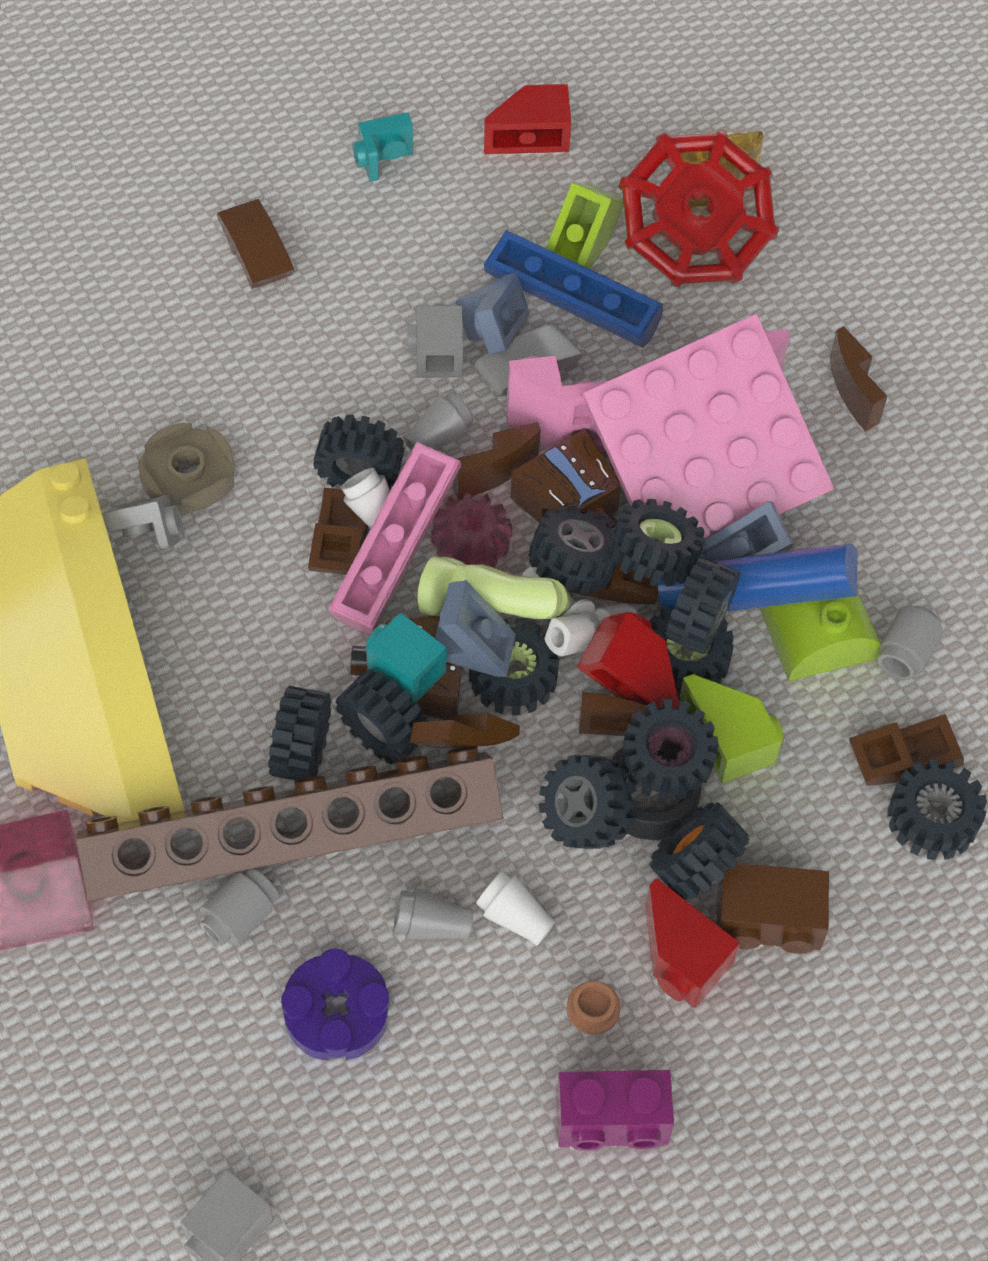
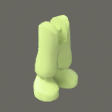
(502, 591)

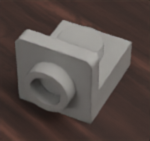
(137, 519)

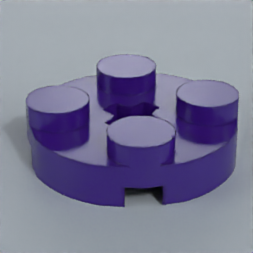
(335, 1036)

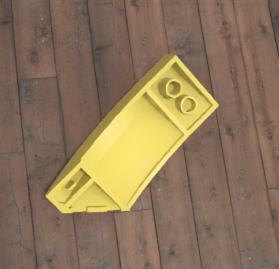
(70, 660)

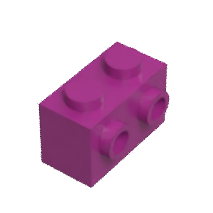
(614, 1109)

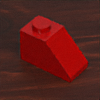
(530, 122)
(630, 660)
(685, 946)

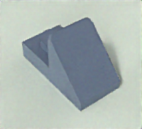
(495, 312)
(751, 535)
(474, 632)

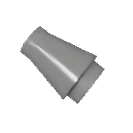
(441, 423)
(431, 917)

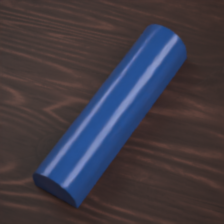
(576, 288)
(786, 578)

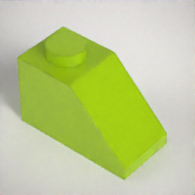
(585, 223)
(745, 730)

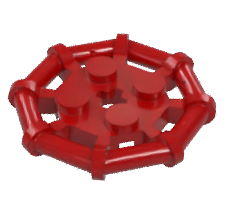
(699, 233)

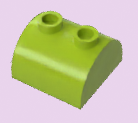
(821, 635)

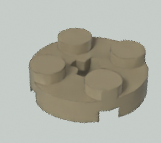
(187, 490)

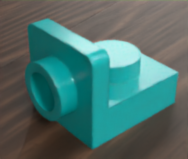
(382, 140)

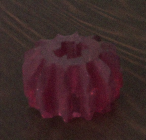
(472, 531)

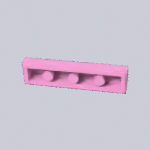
(394, 538)

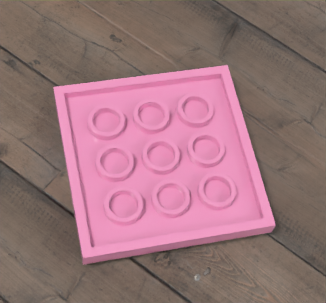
(710, 430)

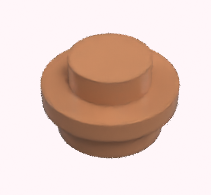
(593, 1008)

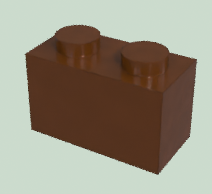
(774, 907)

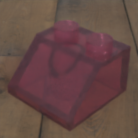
(41, 881)

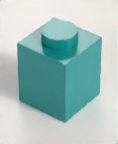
(406, 656)

